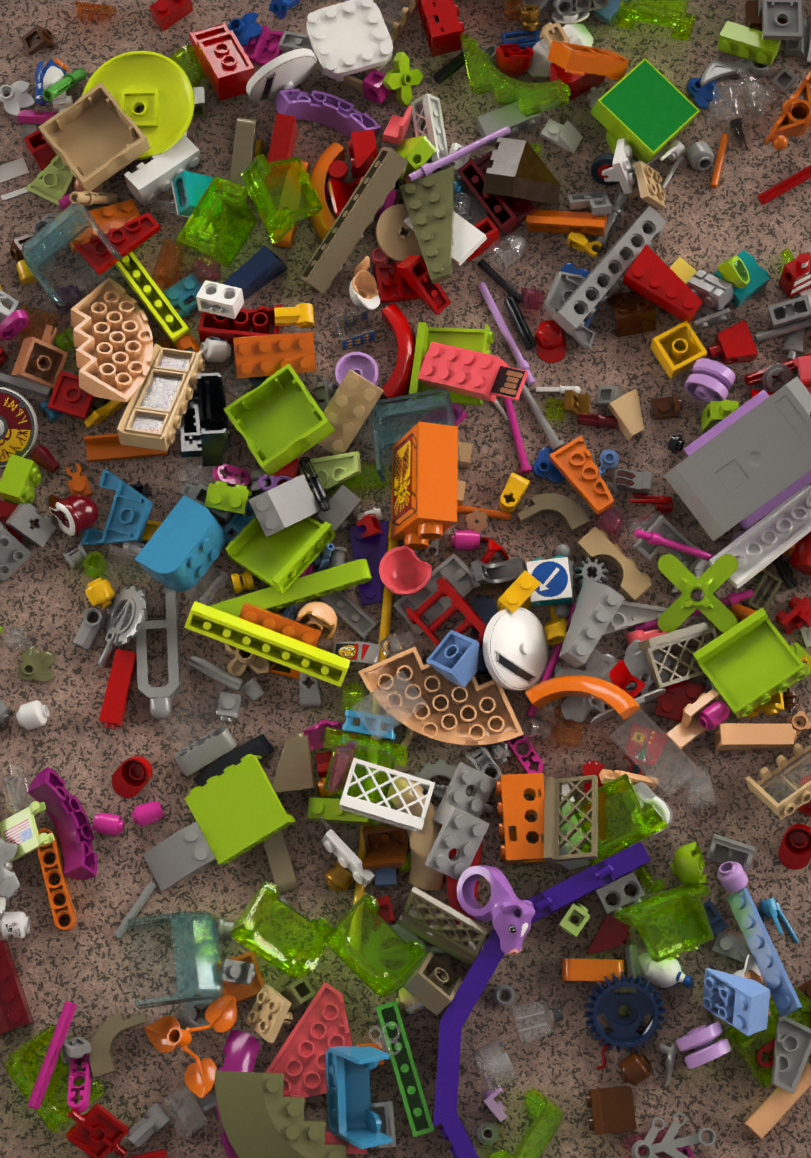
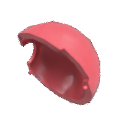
(403, 571)

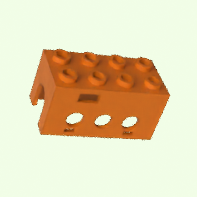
(513, 809)

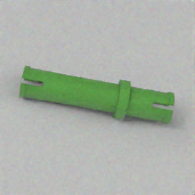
(69, 81)

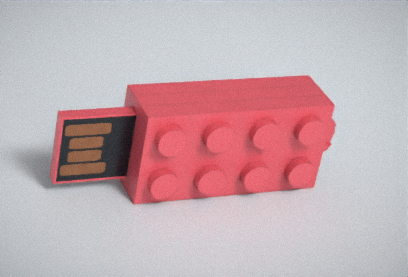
(470, 373)

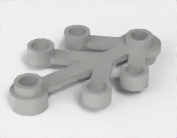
(668, 1142)

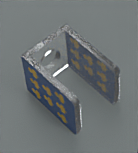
(352, 319)

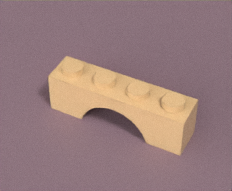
(633, 582)

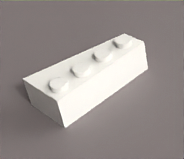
(157, 174)

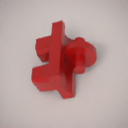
(798, 617)

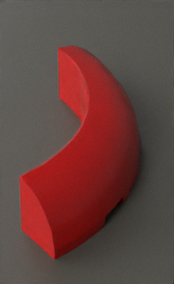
(403, 333)

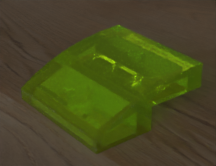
(189, 62)

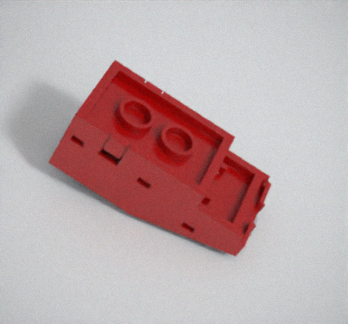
(441, 25)
(222, 60)

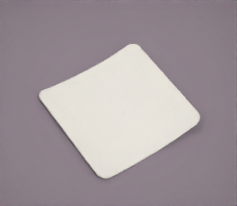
(11, 170)

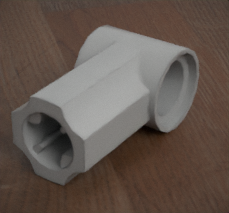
(87, 630)
(152, 1121)

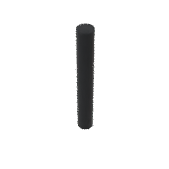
(499, 280)

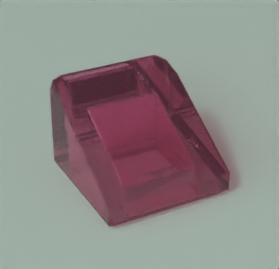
(532, 298)

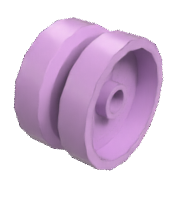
(359, 363)
(709, 380)
(702, 1041)

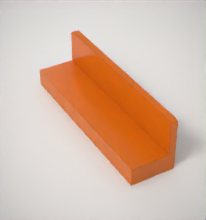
(566, 221)
(108, 448)

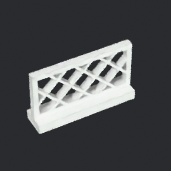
(381, 813)

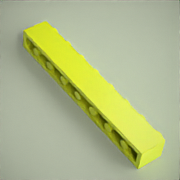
(267, 644)

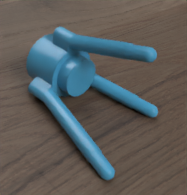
(771, 910)

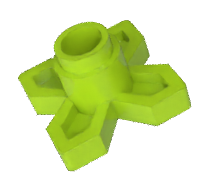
(402, 78)

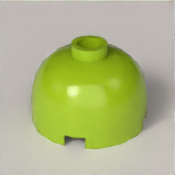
(689, 864)

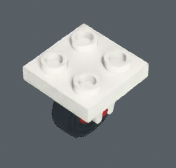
(615, 168)

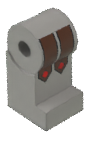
(633, 481)

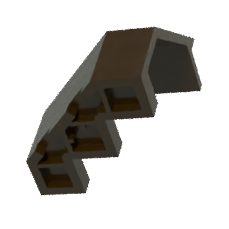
(520, 173)

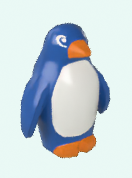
(51, 73)

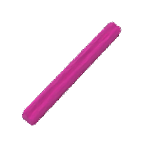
(52, 1055)

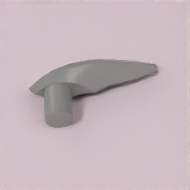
(669, 1063)

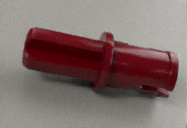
(597, 420)

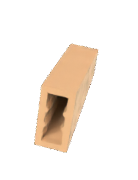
(753, 736)

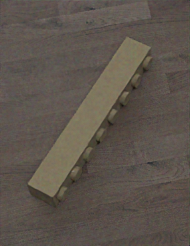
(353, 220)

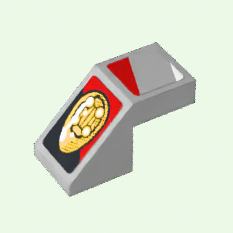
(357, 652)

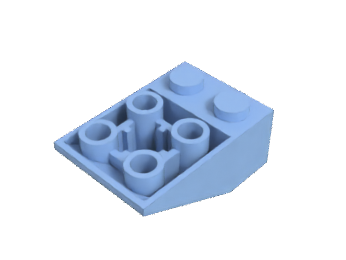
(736, 1000)

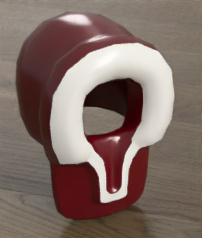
(79, 509)

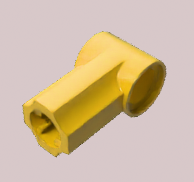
(300, 315)

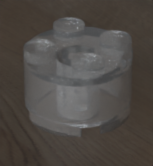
(497, 1065)

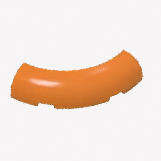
(319, 178)
(583, 687)

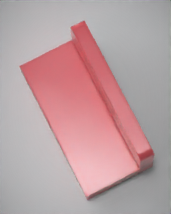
(397, 128)

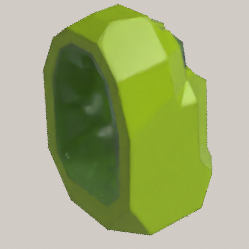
(734, 272)

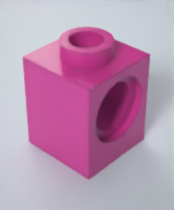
(373, 87)

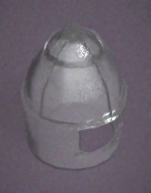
(506, 251)

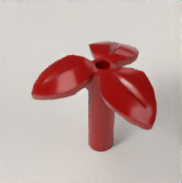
(493, 547)

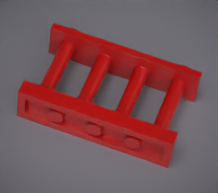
(459, 604)

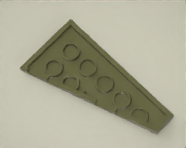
(432, 217)

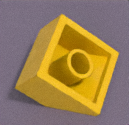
(677, 349)

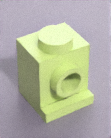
(574, 928)

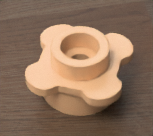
(800, 716)

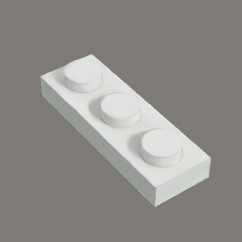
(347, 858)

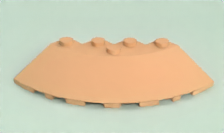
(111, 342)
(452, 713)

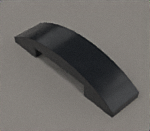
(256, 746)

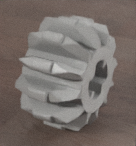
(582, 571)

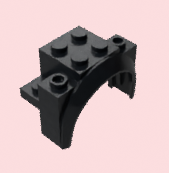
(205, 424)

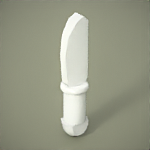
(561, 389)

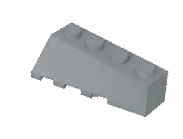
(591, 616)

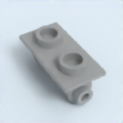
(325, 391)

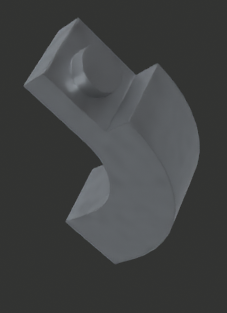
(498, 574)

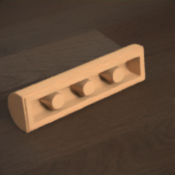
(777, 1105)

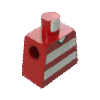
(796, 275)

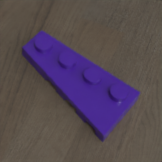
(373, 550)

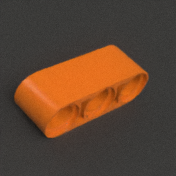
(590, 969)

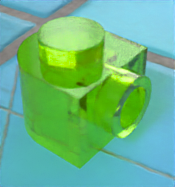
(94, 565)

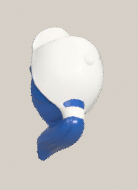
(664, 973)

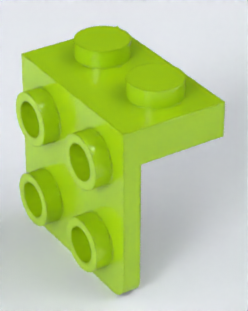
(227, 498)

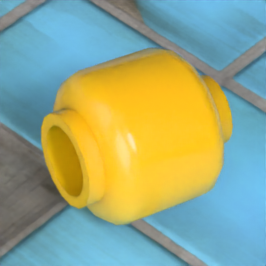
(100, 593)

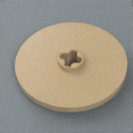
(388, 234)

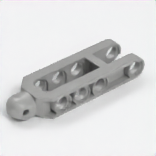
(160, 697)

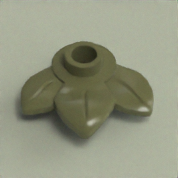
(38, 663)

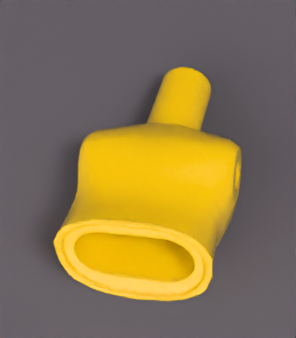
(555, 628)

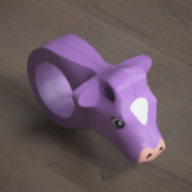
(506, 911)

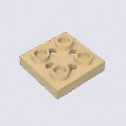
(648, 186)
(269, 1013)

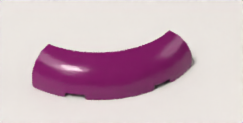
(70, 823)
(241, 1055)

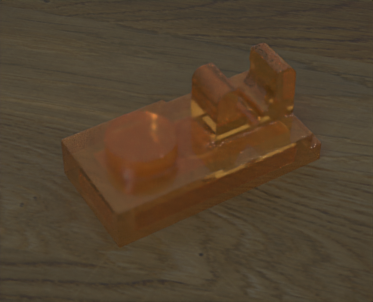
(90, 8)

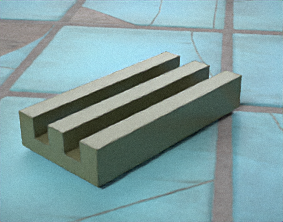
(772, 578)

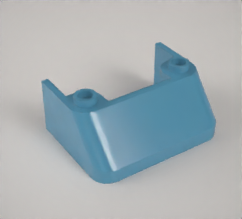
(349, 1095)

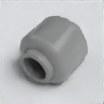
(700, 156)

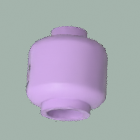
(732, 877)

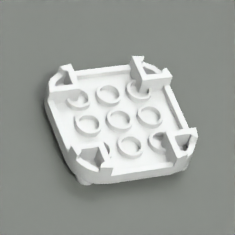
(349, 38)

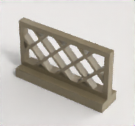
(674, 638)
(553, 820)
(444, 936)

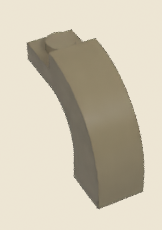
(556, 505)
(102, 1044)

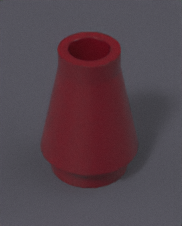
(44, 458)

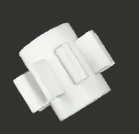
(62, 102)

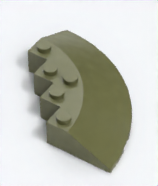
(267, 1123)

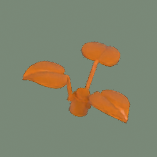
(167, 1034)

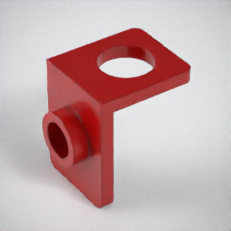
(621, 677)

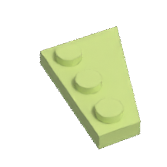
(335, 469)

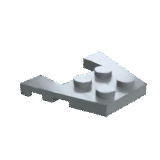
(561, 289)

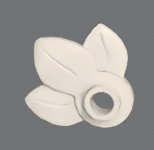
(18, 99)

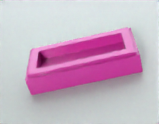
(34, 117)

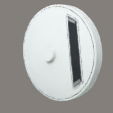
(281, 74)
(515, 649)

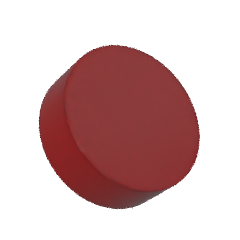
(338, 170)

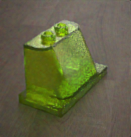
(659, 12)
(280, 194)
(219, 222)
(369, 750)
(621, 818)
(671, 921)

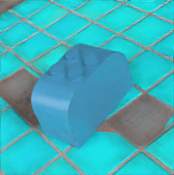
(183, 546)

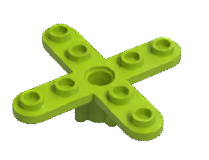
(687, 582)

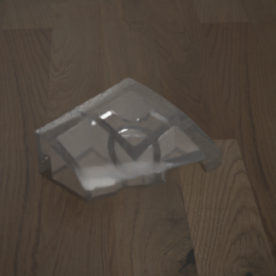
(726, 103)

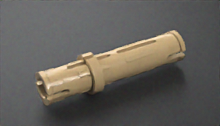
(88, 198)

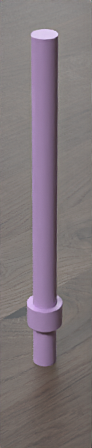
(427, 169)
(521, 363)

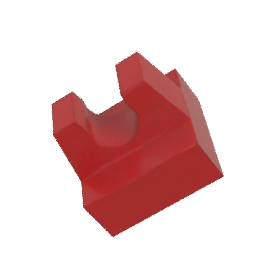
(372, 525)

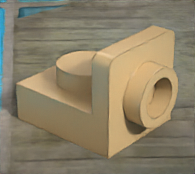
(553, 32)

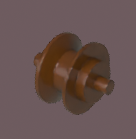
(790, 700)

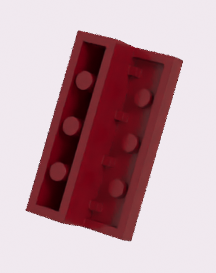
(505, 210)

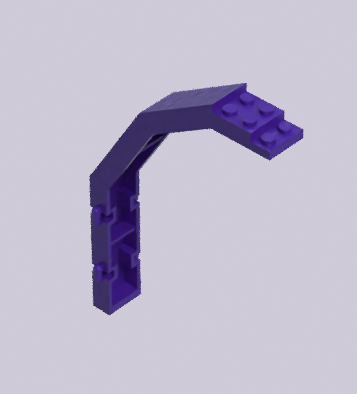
(481, 972)

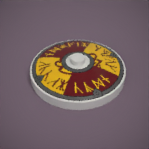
(17, 425)

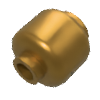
(338, 877)

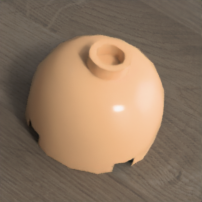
(319, 616)

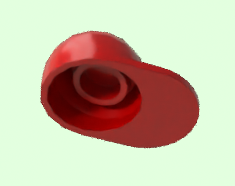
(550, 341)
(132, 776)
(795, 846)

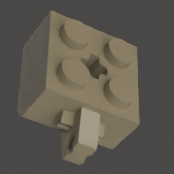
(434, 983)

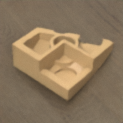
(628, 414)

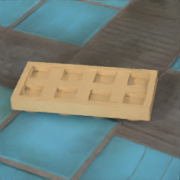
(349, 410)

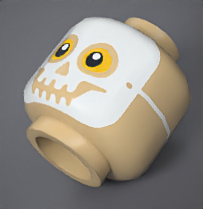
(408, 1002)

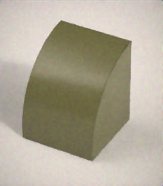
(200, 107)
(298, 993)

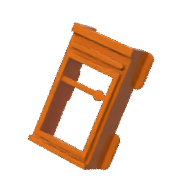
(587, 59)

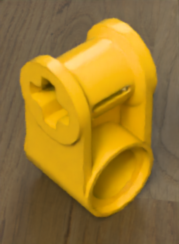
(514, 490)

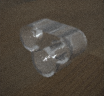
(383, 1041)

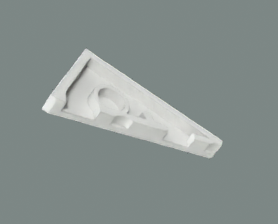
(633, 614)

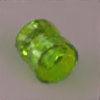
(61, 342)

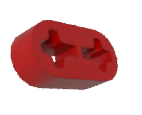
(769, 1046)

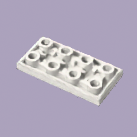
(465, 238)

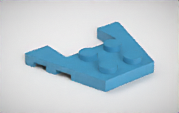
(126, 517)

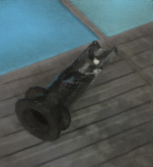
(736, 124)

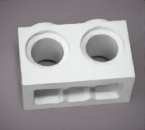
(220, 299)

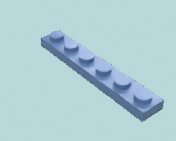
(764, 952)

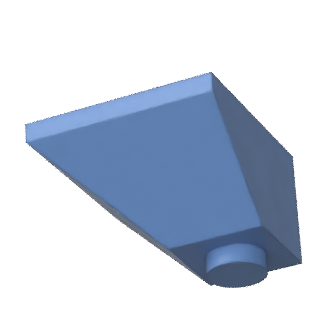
(456, 658)

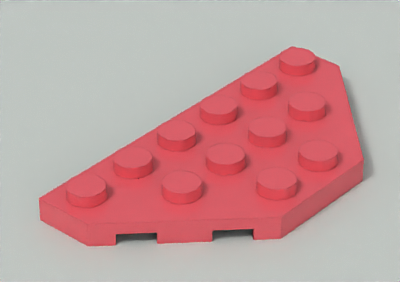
(304, 1052)

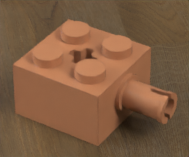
(42, 352)

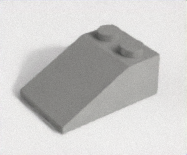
(284, 505)
(179, 856)

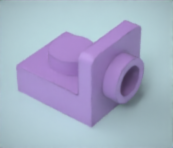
(497, 1107)

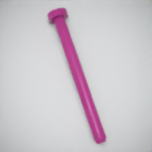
(525, 468)

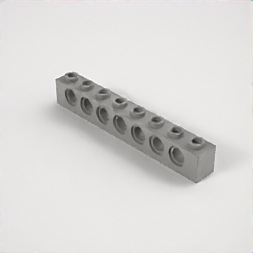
(566, 315)

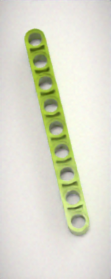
(302, 589)

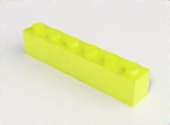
(152, 298)

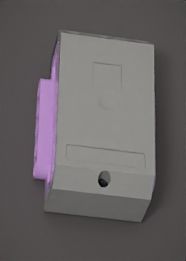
(748, 461)

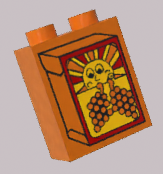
(424, 484)

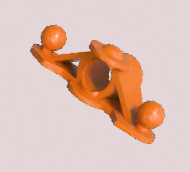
(787, 124)

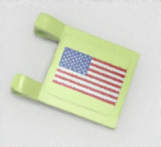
(22, 830)

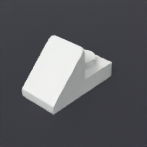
(562, 135)

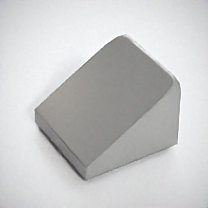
(785, 79)
(607, 394)

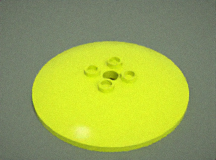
(156, 84)

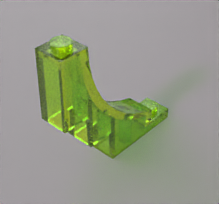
(485, 77)

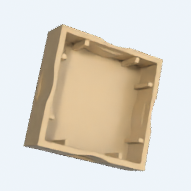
(94, 137)

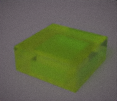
(554, 409)

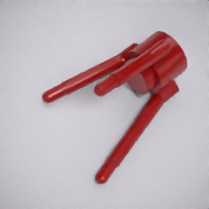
(661, 503)

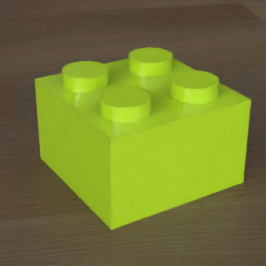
(19, 480)

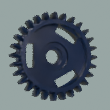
(624, 1027)

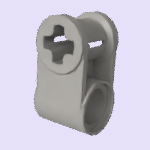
(309, 691)
(483, 761)

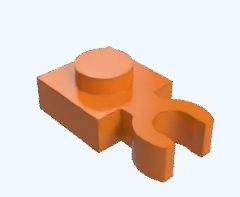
(78, 484)

